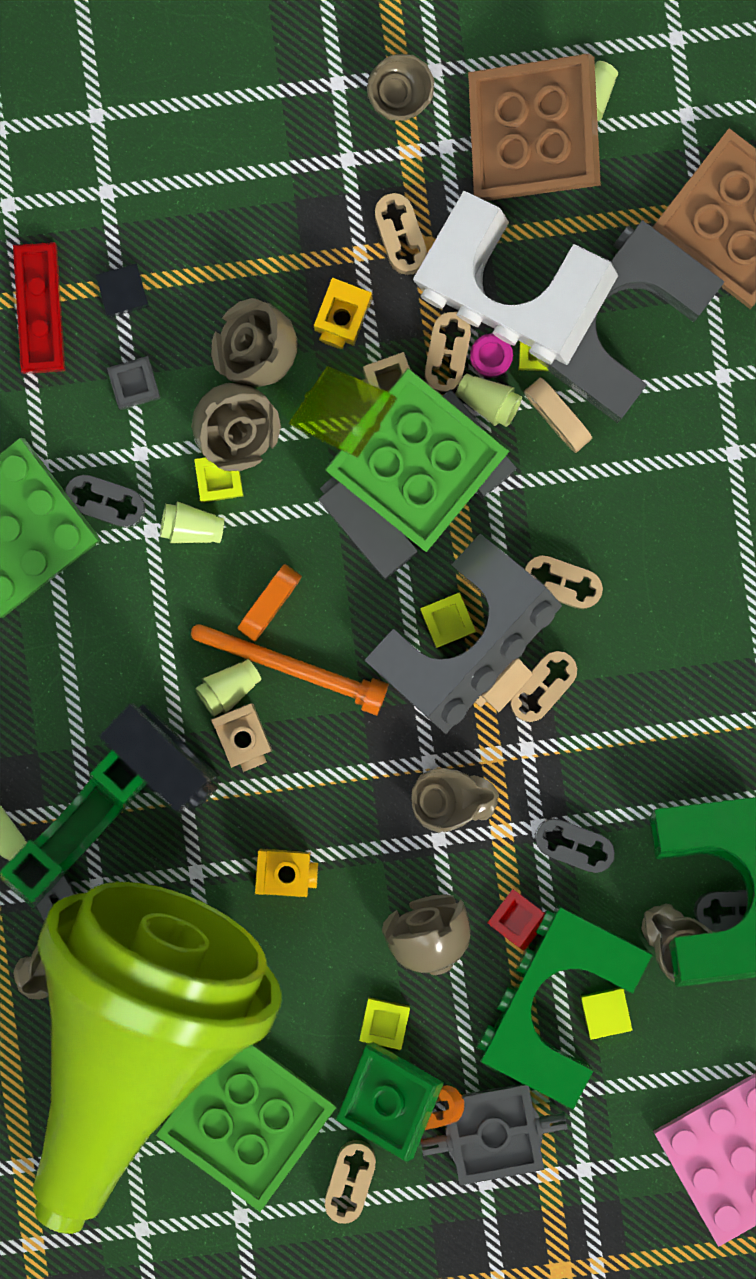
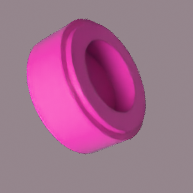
(491, 356)

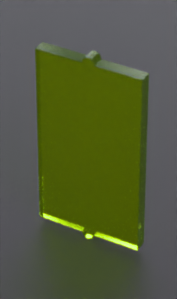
(342, 411)

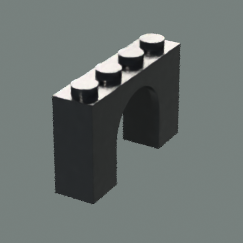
(160, 757)

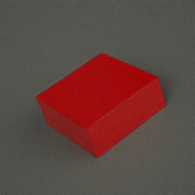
(517, 919)

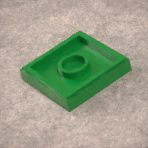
(389, 1101)

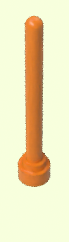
(367, 694)

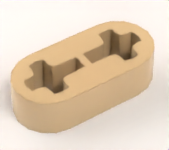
(391, 237)
(437, 351)
(558, 415)
(571, 573)
(552, 693)
(360, 1184)

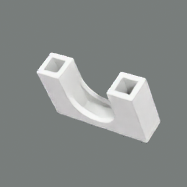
(548, 324)

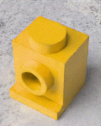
(344, 298)
(268, 867)

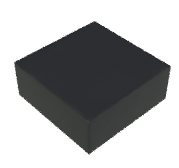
(122, 290)

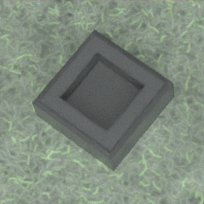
(133, 383)

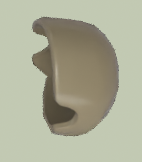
(400, 87)

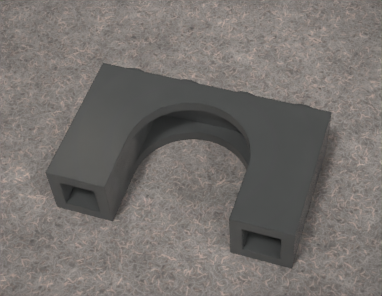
(647, 263)
(371, 533)
(450, 686)

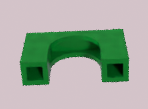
(729, 833)
(49, 857)
(564, 944)

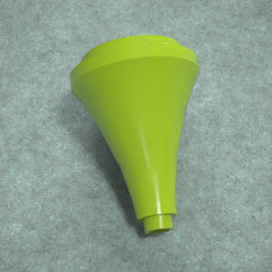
(142, 1011)

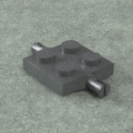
(495, 1135)

